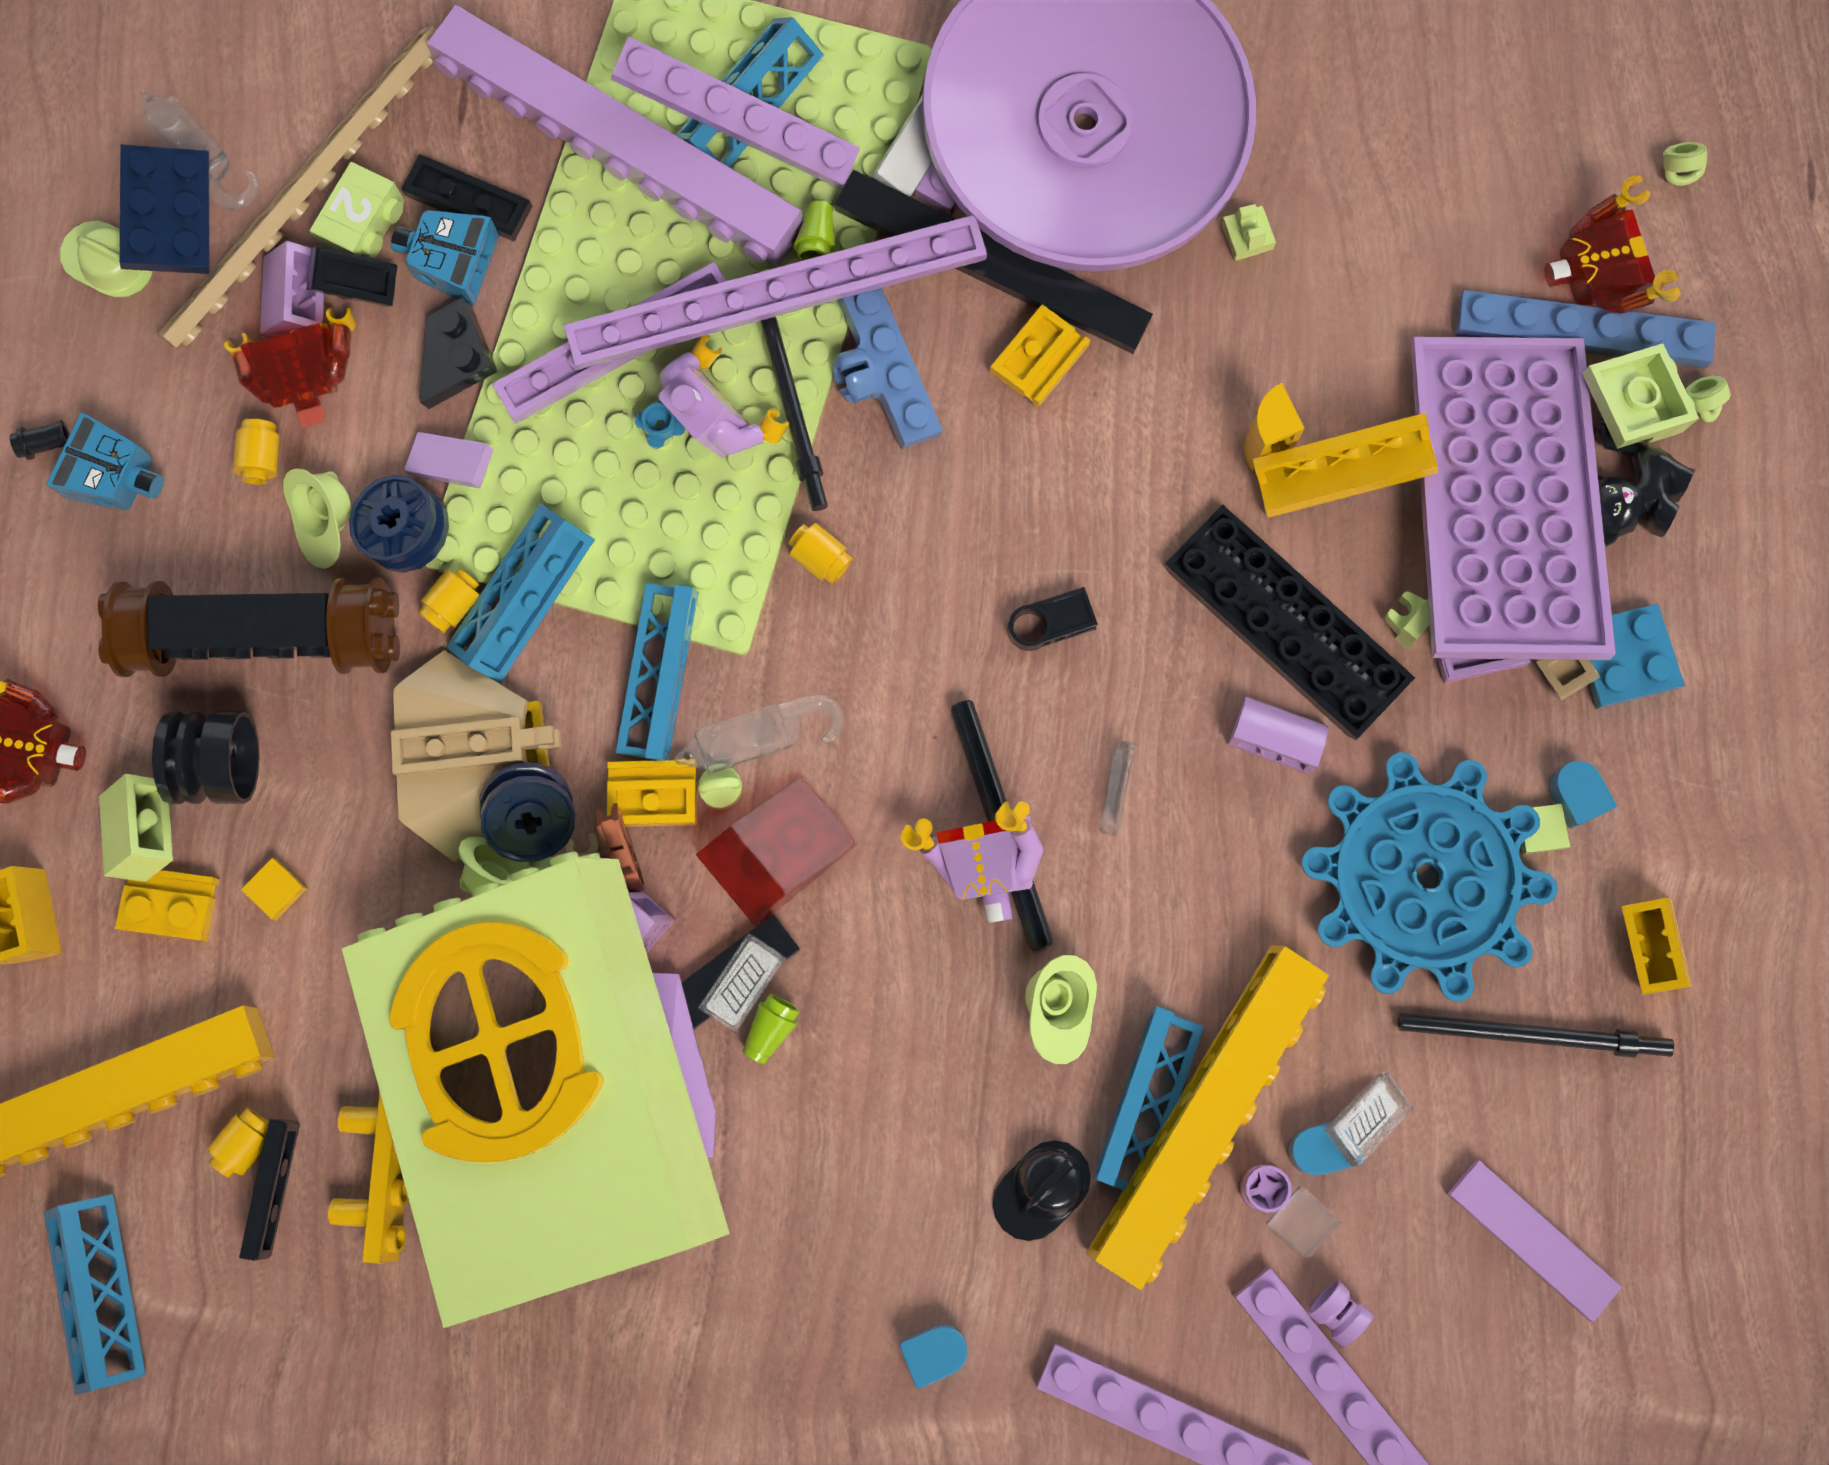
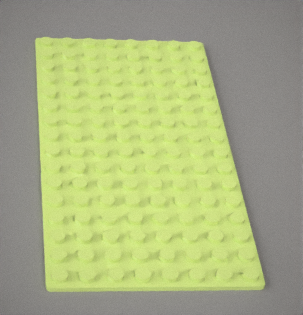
(608, 246)

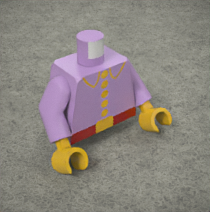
(706, 410)
(983, 857)

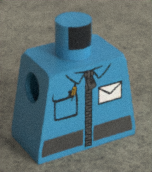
(449, 251)
(103, 467)

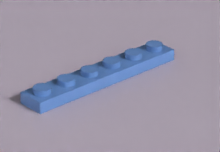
(1604, 332)

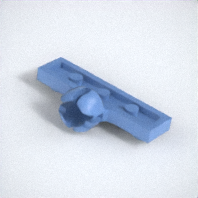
(884, 369)

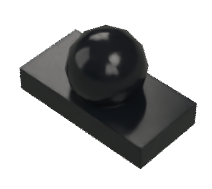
(351, 276)

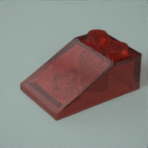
(776, 850)

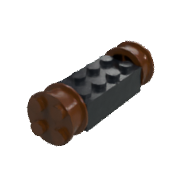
(155, 628)

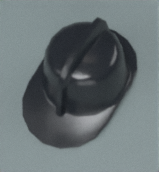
(1041, 1190)

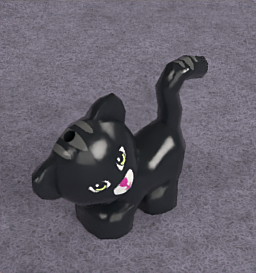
(1655, 489)

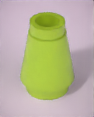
(816, 232)
(770, 1027)

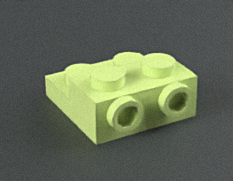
(1641, 396)

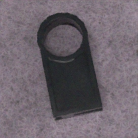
(1063, 617)

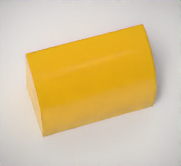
(1273, 427)
(26, 916)
(1656, 946)

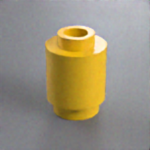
(256, 451)
(820, 553)
(449, 600)
(239, 1143)

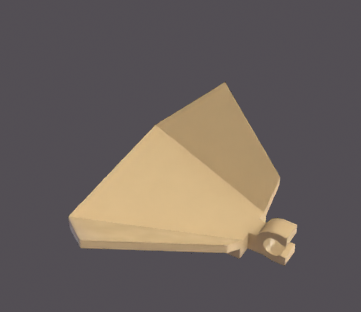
(447, 743)

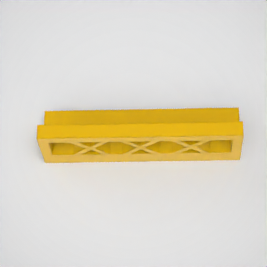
(1346, 465)

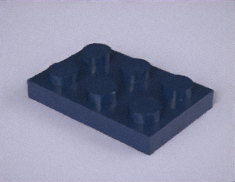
(164, 209)

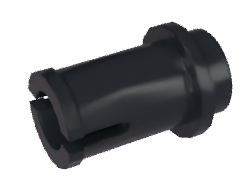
(39, 439)

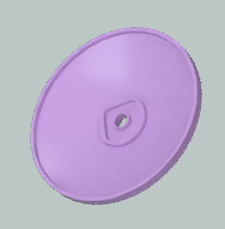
(1166, 140)

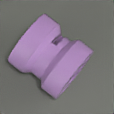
(1271, 1192)
(1340, 1314)

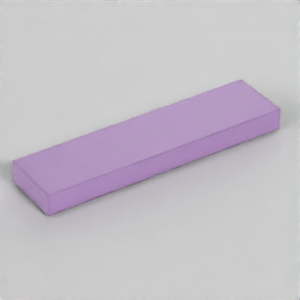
(1534, 1241)

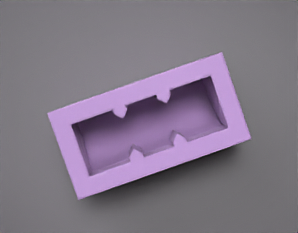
(284, 297)
(1279, 735)

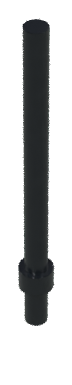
(808, 465)
(1622, 1042)

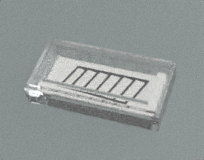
(1117, 788)
(742, 983)
(1369, 1119)

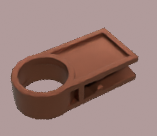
(619, 846)

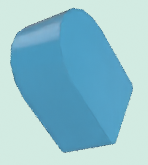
(1580, 792)
(1314, 1151)
(934, 1353)

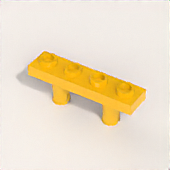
(388, 1196)

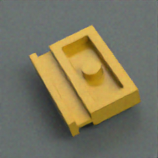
(1039, 356)
(653, 793)
(169, 905)

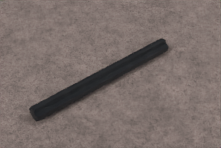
(992, 798)

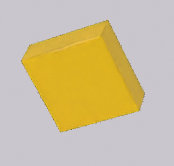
(274, 889)

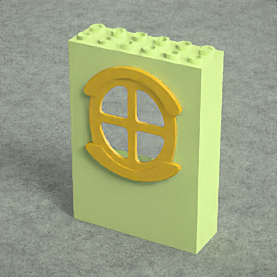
(611, 1152)

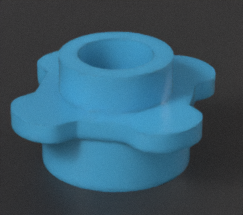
(658, 435)

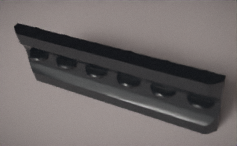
(1288, 623)

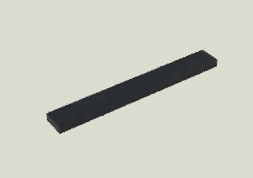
(1003, 269)

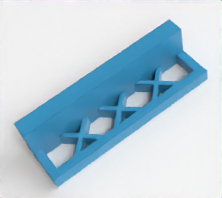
(748, 76)
(523, 595)
(671, 671)
(1137, 1087)
(76, 1295)

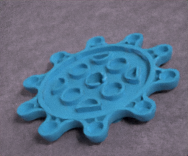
(1477, 869)

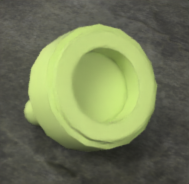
(1684, 158)
(1709, 396)
(721, 789)

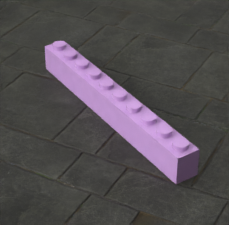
(616, 137)

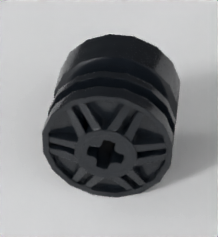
(206, 757)

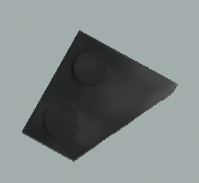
(453, 353)

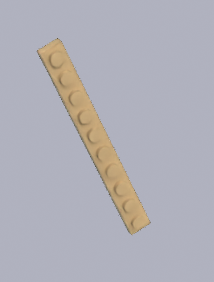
(291, 200)

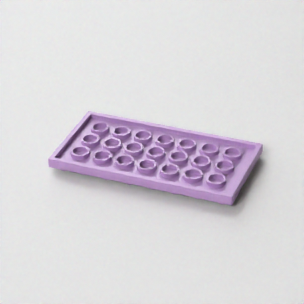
(1514, 500)

